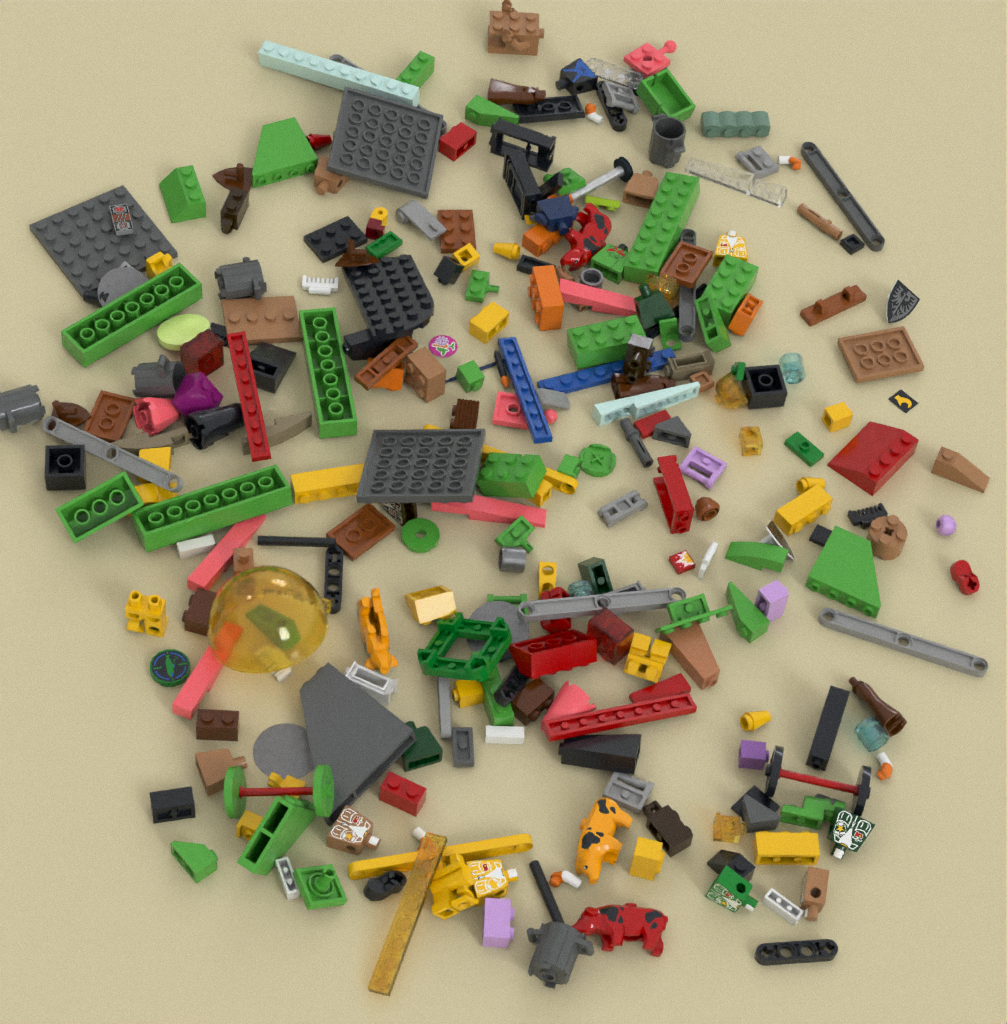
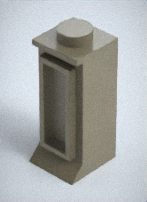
(682, 367)

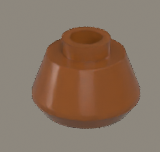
(706, 508)

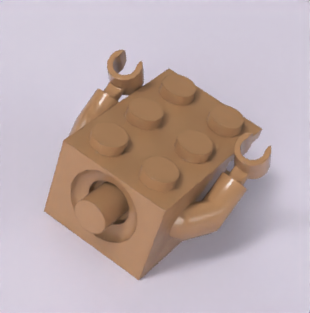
(513, 31)

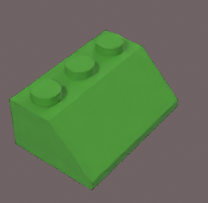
(183, 195)

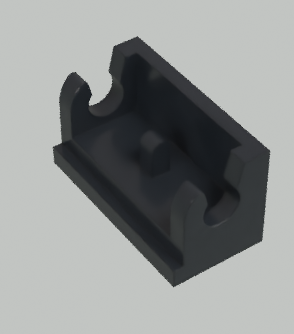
(172, 804)

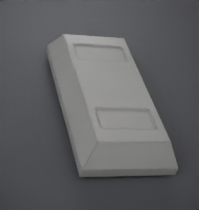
(553, 398)

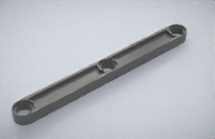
(848, 205)
(687, 306)

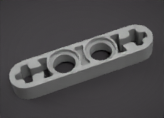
(444, 707)

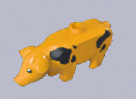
(375, 633)
(597, 838)

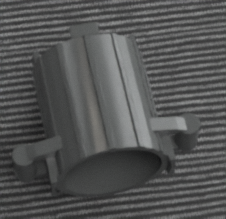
(666, 140)
(241, 280)
(158, 378)
(20, 407)
(556, 952)

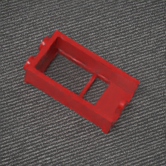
(673, 495)

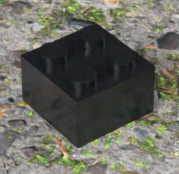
(764, 387)
(65, 467)

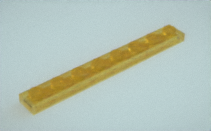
(407, 914)

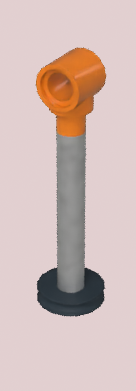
(621, 170)

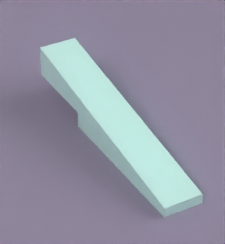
(643, 404)

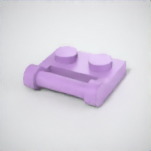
(705, 463)

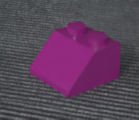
(196, 394)

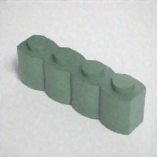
(735, 124)

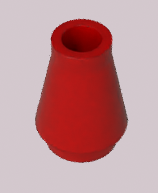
(318, 141)

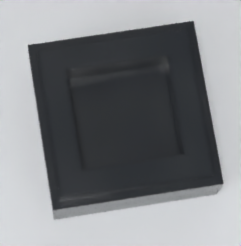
(852, 244)

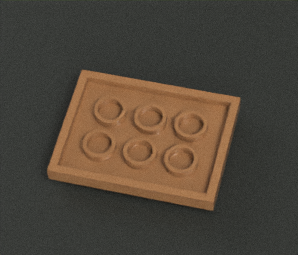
(263, 320)
(880, 354)

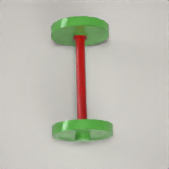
(236, 791)

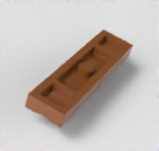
(833, 305)
(385, 362)

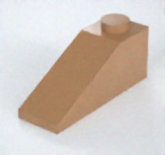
(958, 469)

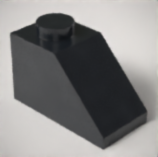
(733, 860)

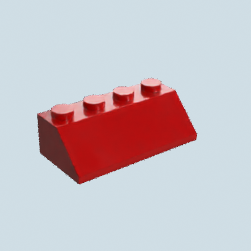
(554, 653)

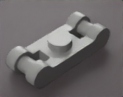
(622, 508)

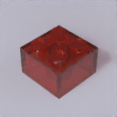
(202, 353)
(612, 635)

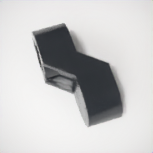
(385, 885)

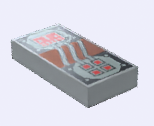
(121, 219)

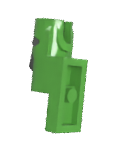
(812, 812)

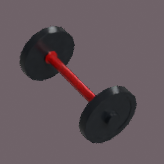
(860, 791)

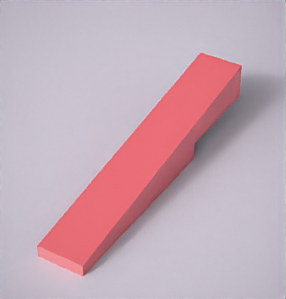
(599, 299)
(493, 511)
(221, 556)
(197, 685)

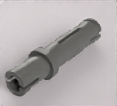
(633, 436)

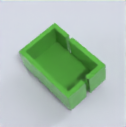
(666, 96)
(511, 475)

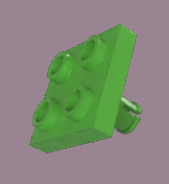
(319, 886)

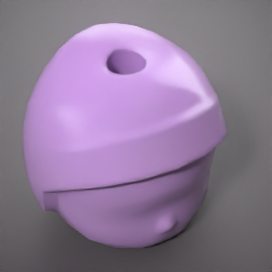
(946, 525)

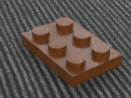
(459, 230)
(687, 263)
(110, 416)
(361, 531)

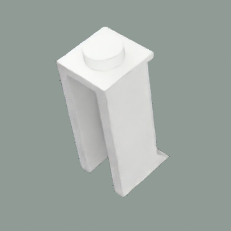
(373, 683)

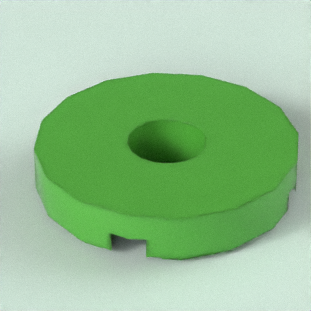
(423, 526)

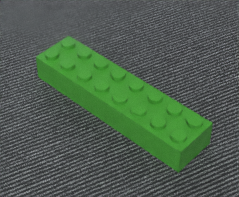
(662, 226)
(131, 314)
(327, 373)
(211, 508)

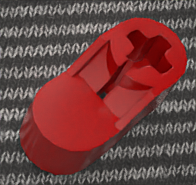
(966, 579)

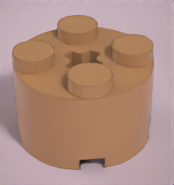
(887, 537)

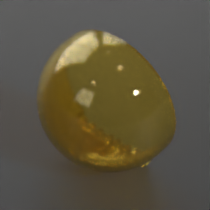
(266, 620)

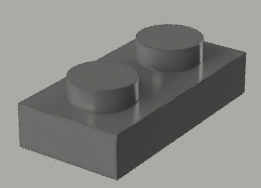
(462, 747)

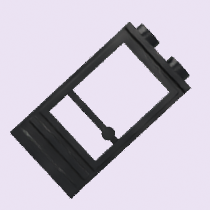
(546, 144)
(521, 182)

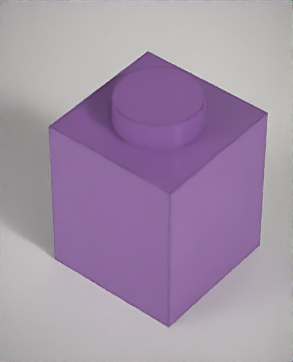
(752, 755)

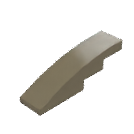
(283, 429)

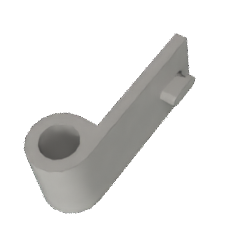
(421, 218)

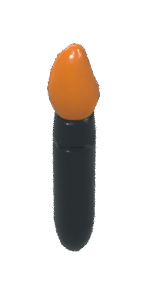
(501, 369)

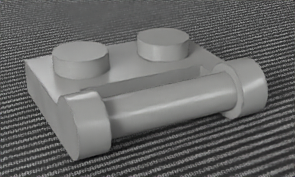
(624, 94)
(760, 159)
(626, 795)

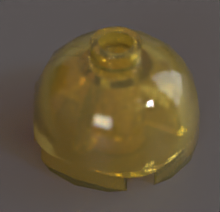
(665, 284)
(730, 393)

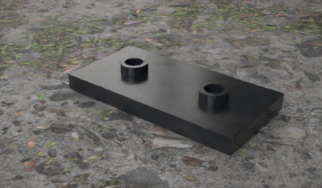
(550, 110)

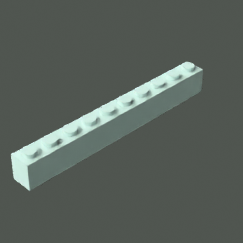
(335, 73)

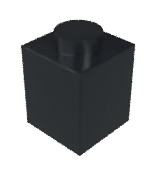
(448, 270)

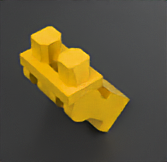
(647, 660)

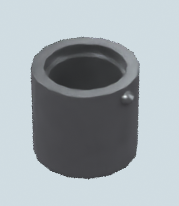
(592, 277)
(512, 559)

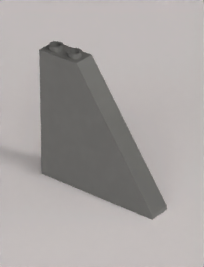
(350, 734)

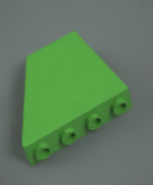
(282, 153)
(847, 572)
(277, 833)

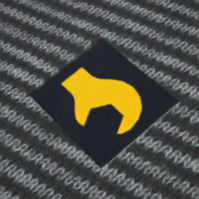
(903, 401)

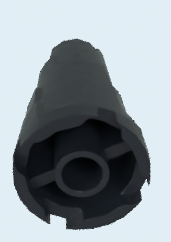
(213, 424)

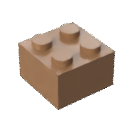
(425, 374)

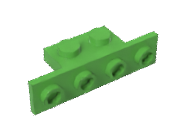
(688, 611)

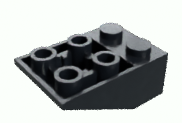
(270, 365)

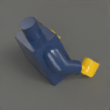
(554, 214)

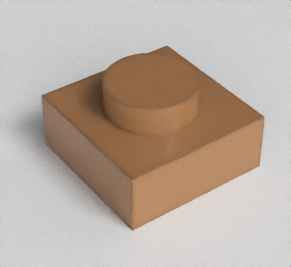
(704, 379)

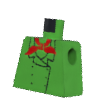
(611, 261)

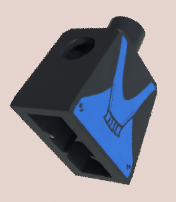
(577, 78)

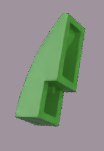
(757, 555)

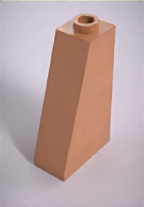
(693, 654)

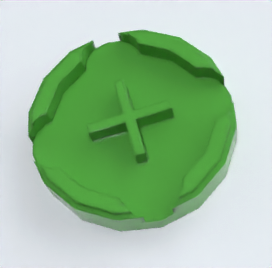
(597, 460)

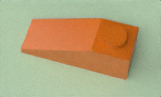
(745, 315)

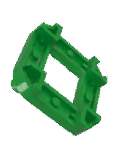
(433, 659)

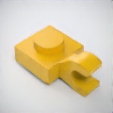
(277, 781)

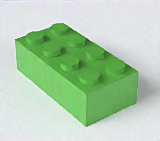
(731, 285)
(602, 341)

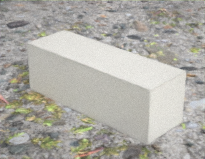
(195, 546)
(504, 734)
(286, 877)
(783, 907)

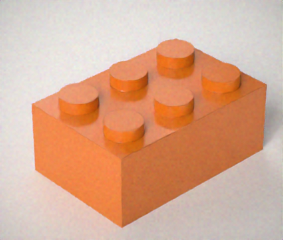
(546, 298)

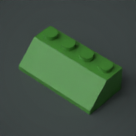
(99, 506)

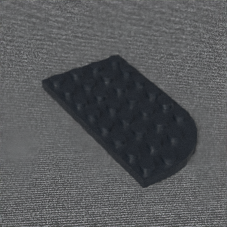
(390, 297)

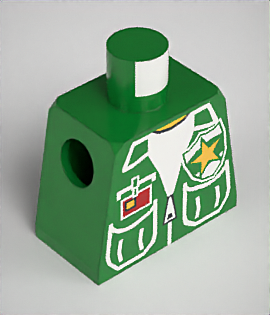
(731, 891)

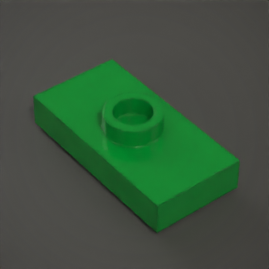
(384, 245)
(738, 370)
(804, 449)

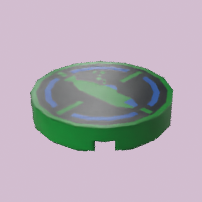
(170, 667)

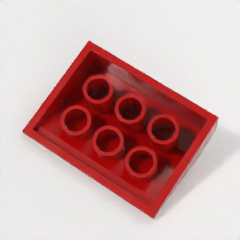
(874, 456)

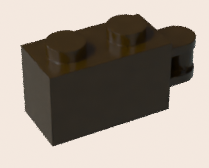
(234, 209)
(667, 828)

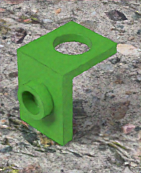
(668, 332)

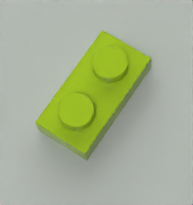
(610, 204)

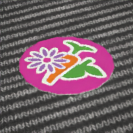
(443, 346)

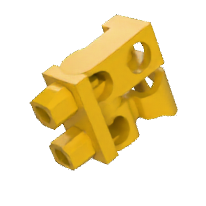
(146, 609)
(449, 883)

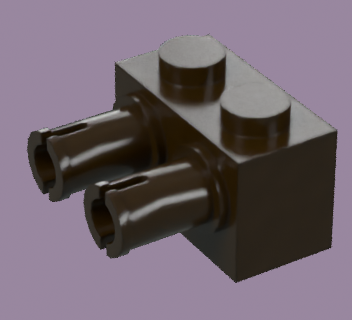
(637, 357)

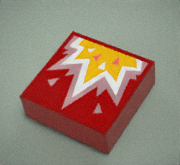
(682, 562)

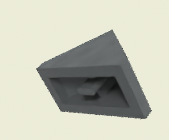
(672, 432)
(757, 816)

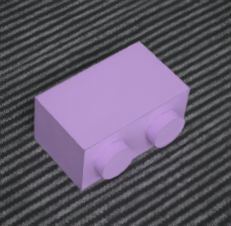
(772, 600)
(497, 923)

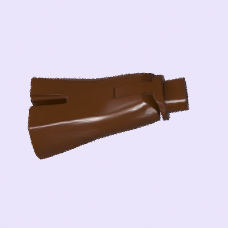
(506, 93)
(649, 383)
(887, 716)

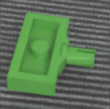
(479, 286)
(516, 535)

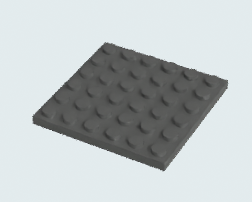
(385, 143)
(86, 244)
(421, 466)

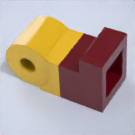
(376, 224)

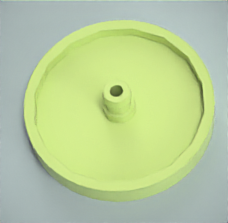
(181, 329)

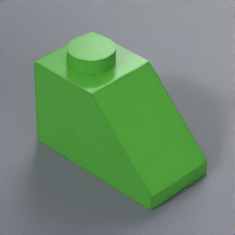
(195, 859)

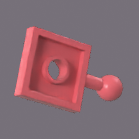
(656, 58)
(504, 417)

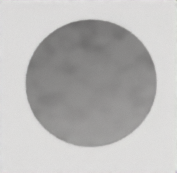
(119, 282)
(508, 611)
(283, 751)

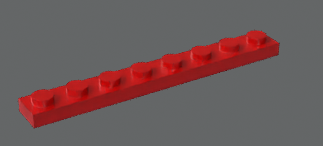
(248, 397)
(618, 717)

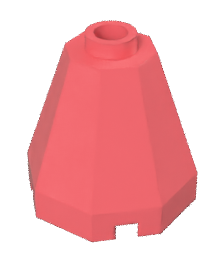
(154, 414)

